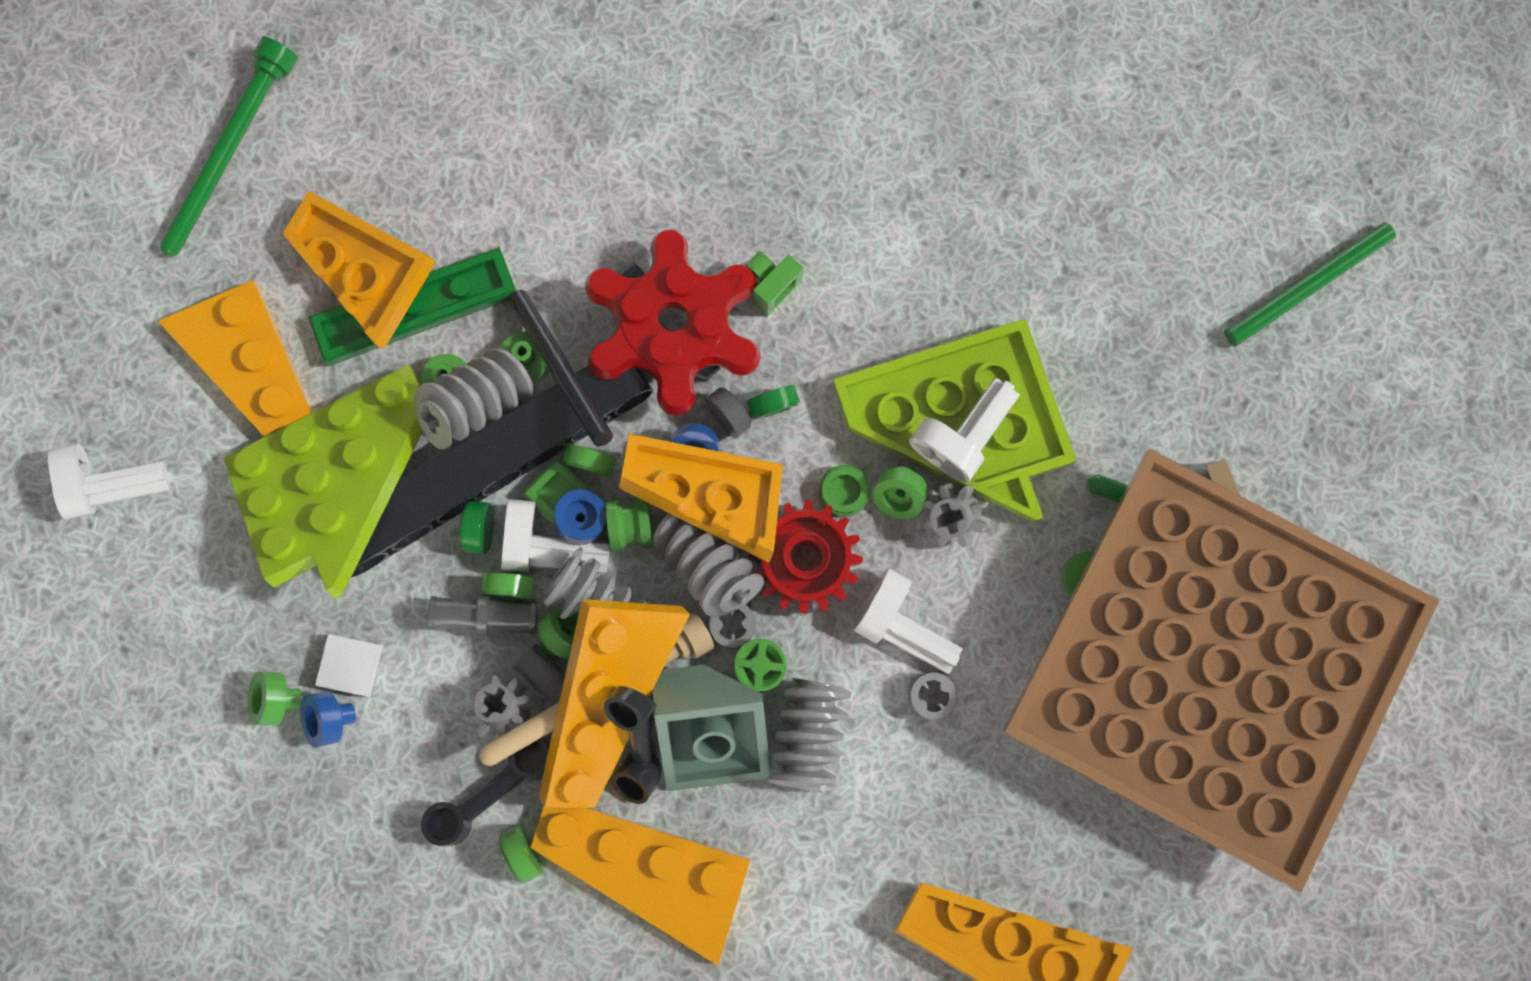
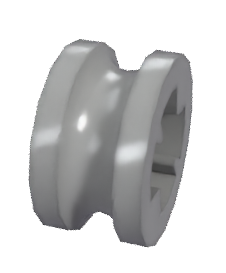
(748, 625)
(945, 686)

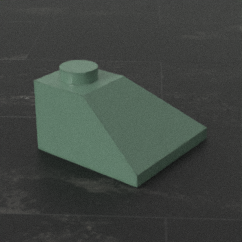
(709, 729)

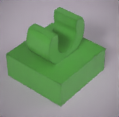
(773, 281)

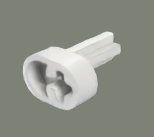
(960, 452)
(79, 492)
(524, 549)
(882, 620)

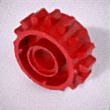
(835, 554)

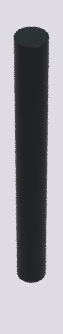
(560, 368)

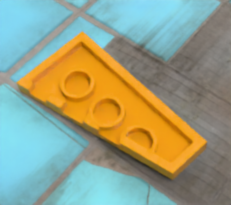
(610, 648)
(655, 874)
(1004, 944)

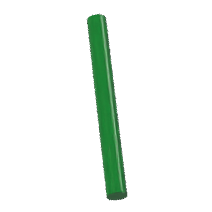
(1310, 284)

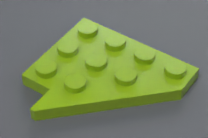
(945, 384)
(325, 481)

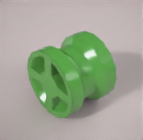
(629, 524)
(762, 658)

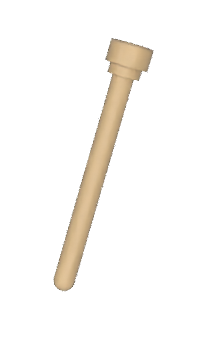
(692, 642)

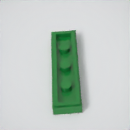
(444, 297)

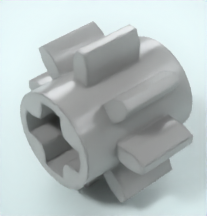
(957, 528)
(491, 698)

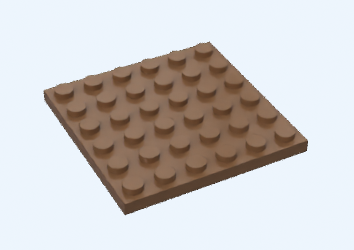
(1222, 669)

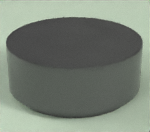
(728, 412)

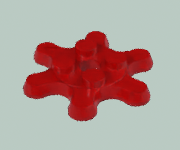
(679, 354)

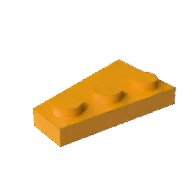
(360, 263)
(243, 355)
(707, 488)

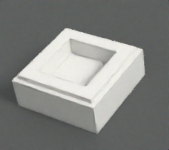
(349, 665)

